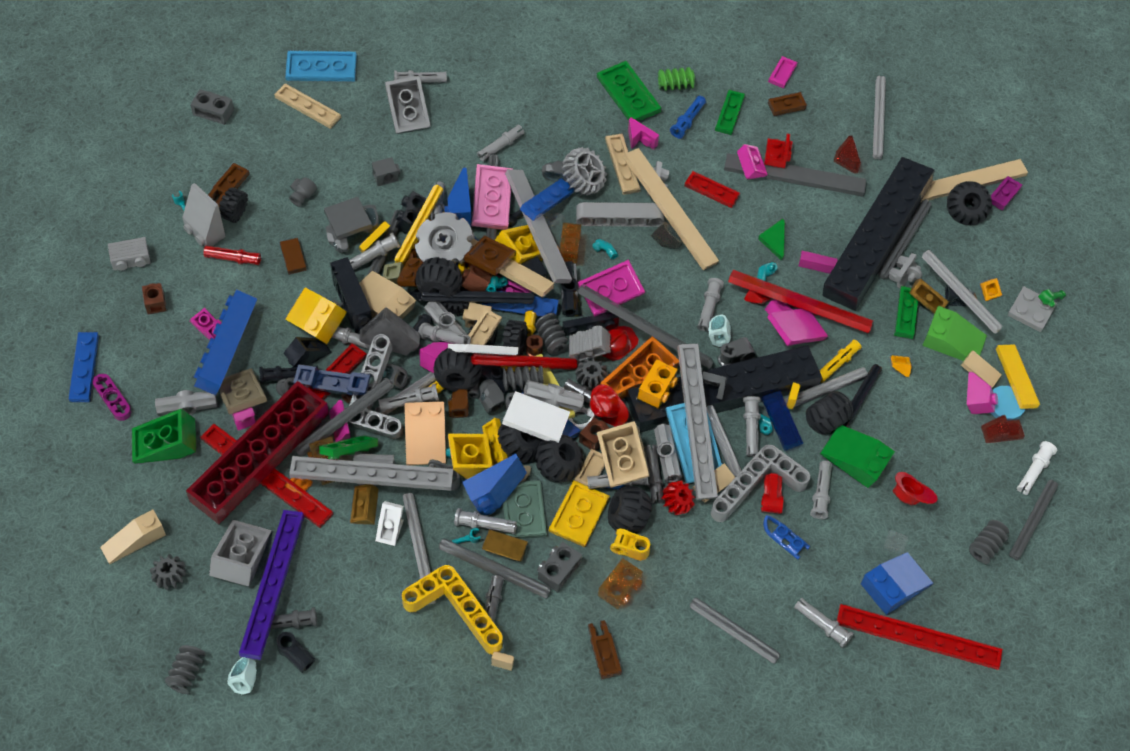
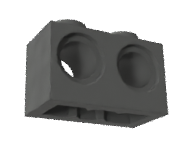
(212, 106)
(563, 568)

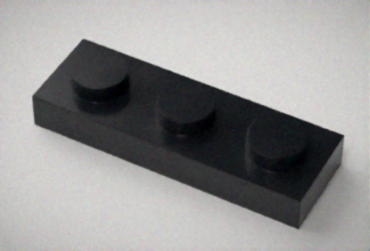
(606, 320)

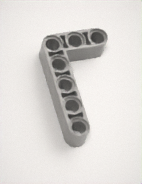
(377, 372)
(753, 478)

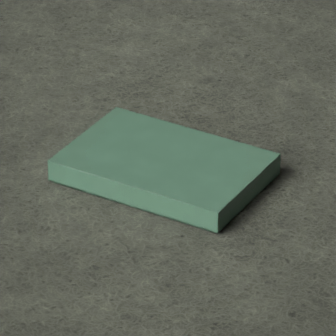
(526, 508)

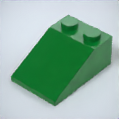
(164, 438)
(857, 454)

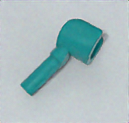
(179, 200)
(470, 537)

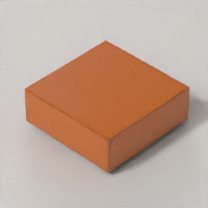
(302, 483)

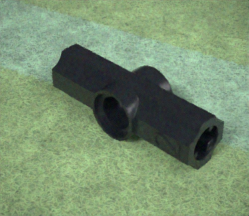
(570, 296)

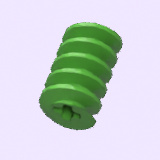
(676, 78)

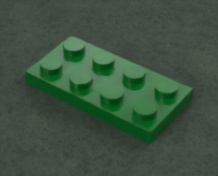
(628, 92)

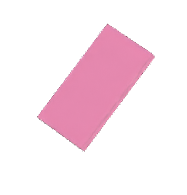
(491, 198)

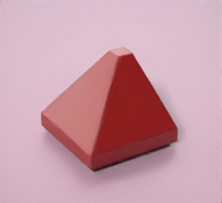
(756, 297)

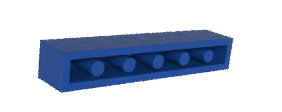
(225, 343)

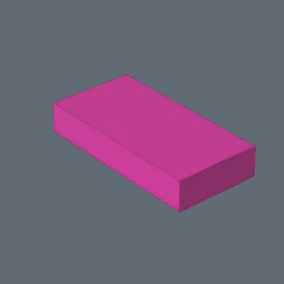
(782, 72)

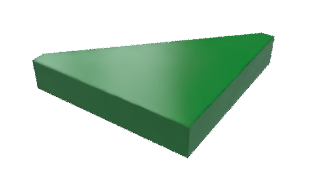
(774, 238)

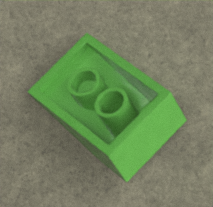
(953, 335)

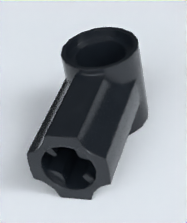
(295, 653)

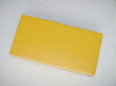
(374, 236)

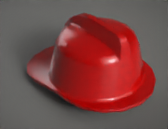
(621, 343)
(608, 405)
(912, 491)

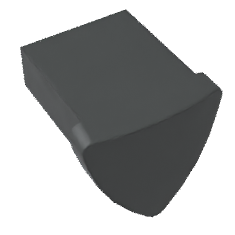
(715, 380)

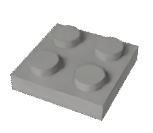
(1030, 310)

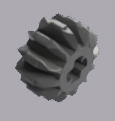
(591, 373)
(159, 572)

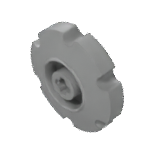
(444, 228)

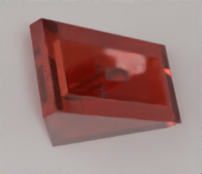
(848, 156)

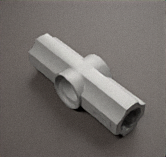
(442, 317)
(554, 395)
(187, 401)
(669, 462)

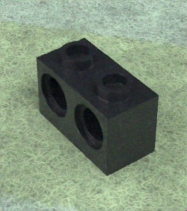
(410, 209)

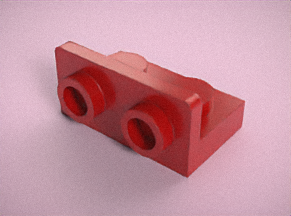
(778, 152)

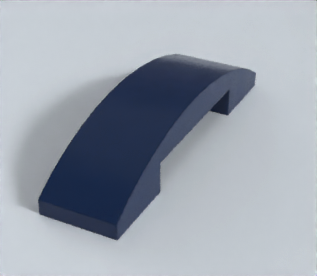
(332, 381)

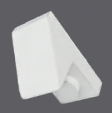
(389, 523)

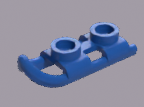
(783, 532)

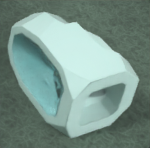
(719, 330)
(242, 676)

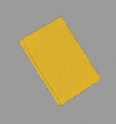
(579, 513)

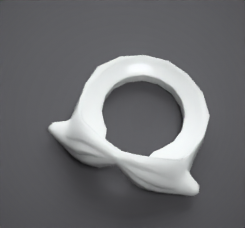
(588, 412)

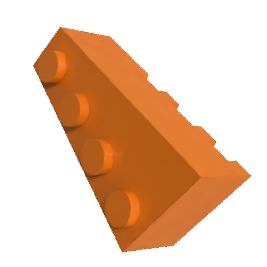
(637, 366)

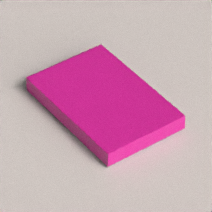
(615, 283)
(797, 326)

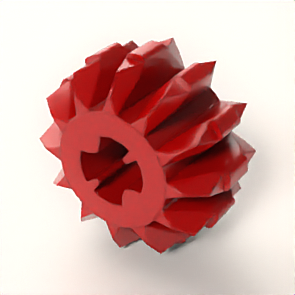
(678, 497)

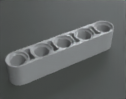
(619, 214)

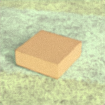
(502, 660)

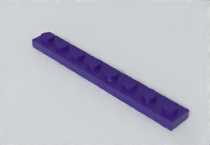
(271, 585)

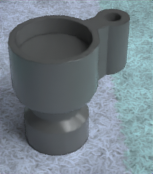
(302, 189)

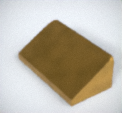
(927, 295)
(364, 504)
(505, 545)

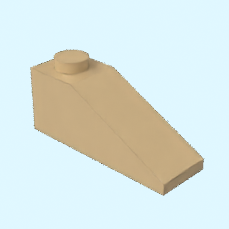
(133, 536)

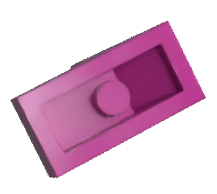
(639, 132)
(244, 418)

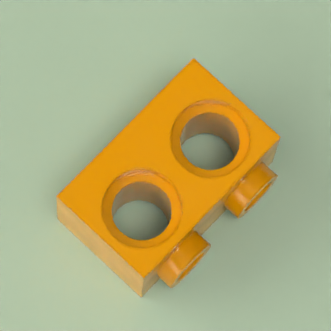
(654, 382)

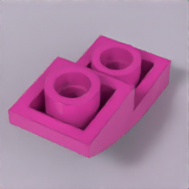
(205, 323)

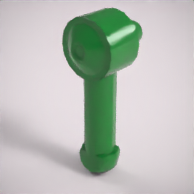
(1047, 297)

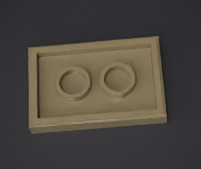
(241, 391)

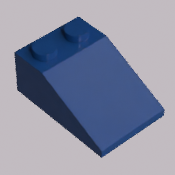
(459, 198)
(494, 485)
(895, 582)

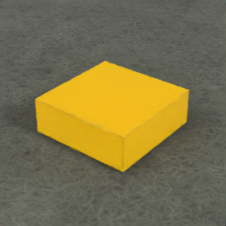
(793, 395)

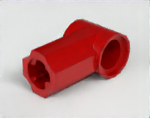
(772, 499)

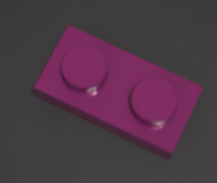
(1005, 192)

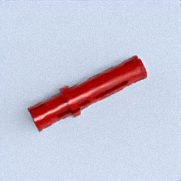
(232, 255)

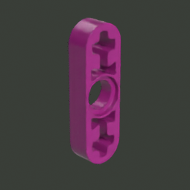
(112, 389)

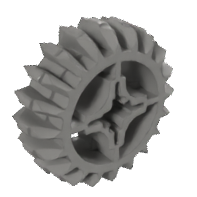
(588, 168)

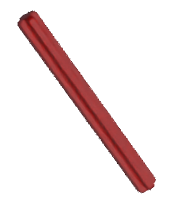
(521, 361)

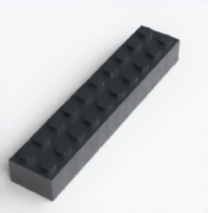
(878, 233)
(744, 379)

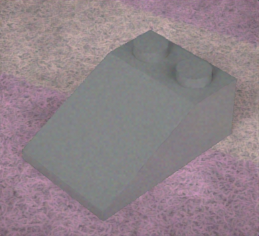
(407, 104)
(203, 218)
(239, 553)

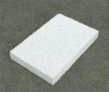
(470, 348)
(536, 417)

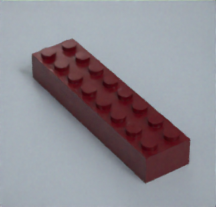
(257, 452)

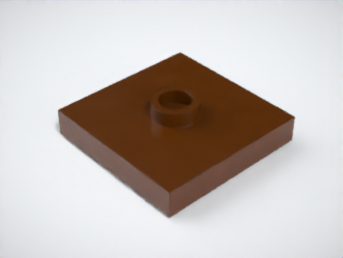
(489, 255)

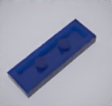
(782, 420)

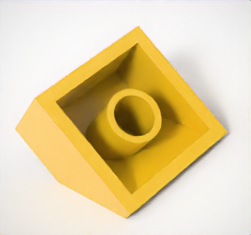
(469, 453)

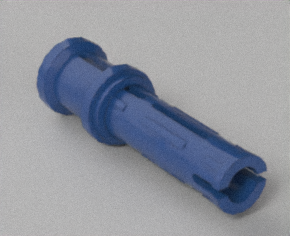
(680, 125)

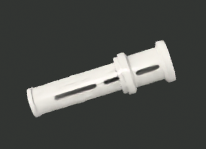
(1040, 461)

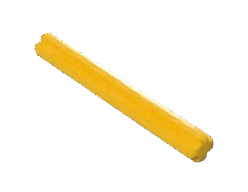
(422, 216)

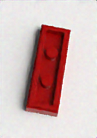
(712, 189)

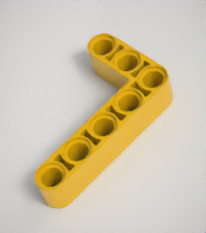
(460, 603)

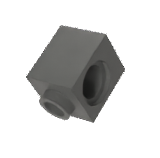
(385, 171)

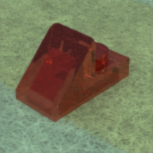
(1002, 430)

